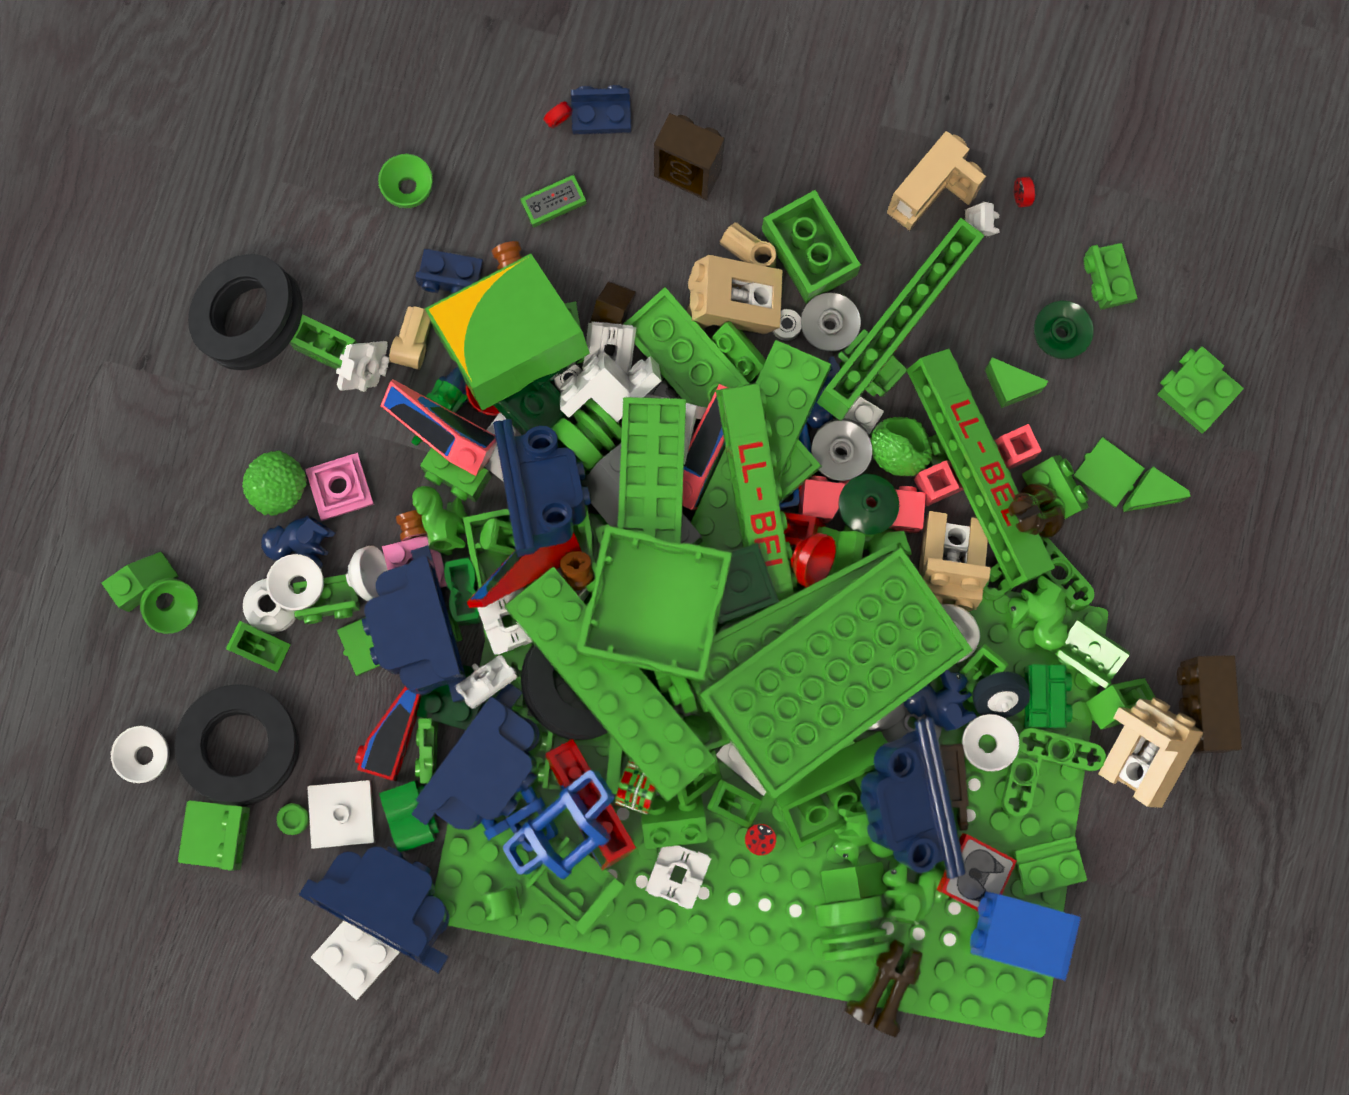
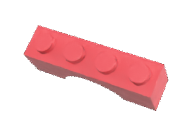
(941, 480)
(822, 497)

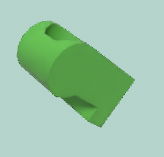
(502, 903)

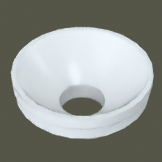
(364, 570)
(284, 571)
(268, 622)
(1006, 742)
(125, 751)

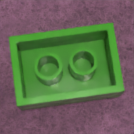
(810, 246)

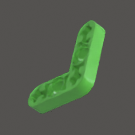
(1078, 585)
(1034, 758)

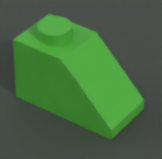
(132, 580)
(1124, 695)

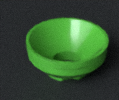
(403, 168)
(178, 614)

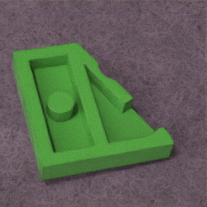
(427, 741)

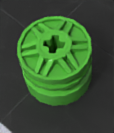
(590, 434)
(852, 928)

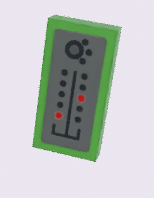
(553, 201)

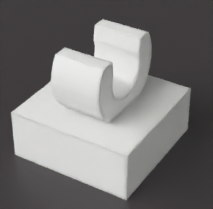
(982, 218)

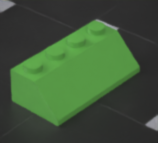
(813, 802)

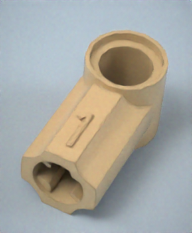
(747, 246)
(410, 346)

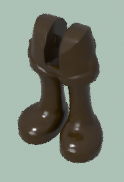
(1027, 510)
(888, 969)

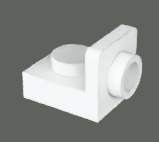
(865, 414)

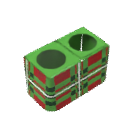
(635, 790)

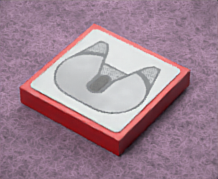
(985, 871)

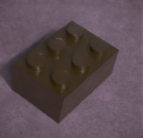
(688, 155)
(1211, 701)

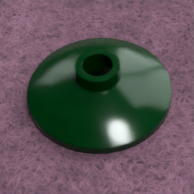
(1072, 320)
(855, 510)

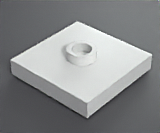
(341, 814)

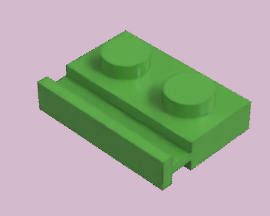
(1049, 865)

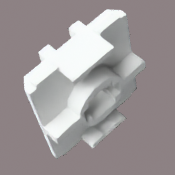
(623, 339)
(362, 365)
(498, 635)
(485, 681)
(660, 878)

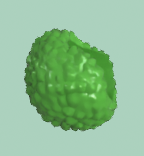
(901, 446)
(274, 483)

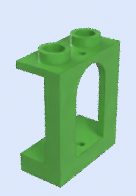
(550, 741)
(542, 887)

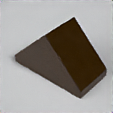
(613, 304)

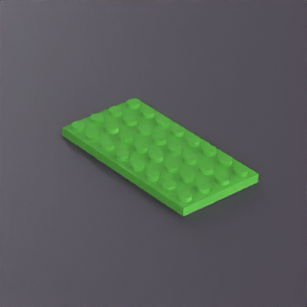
(835, 673)

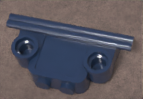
(540, 487)
(414, 628)
(483, 767)
(911, 803)
(385, 901)

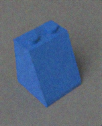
(1024, 935)

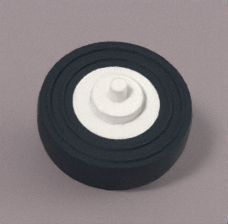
(1001, 694)

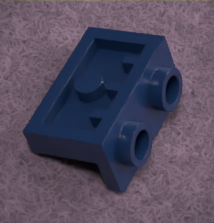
(601, 110)
(447, 271)

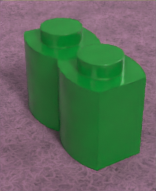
(463, 584)
(405, 828)

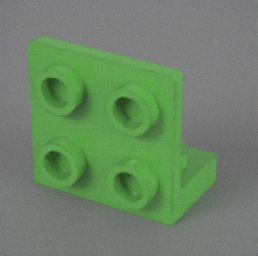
(214, 835)

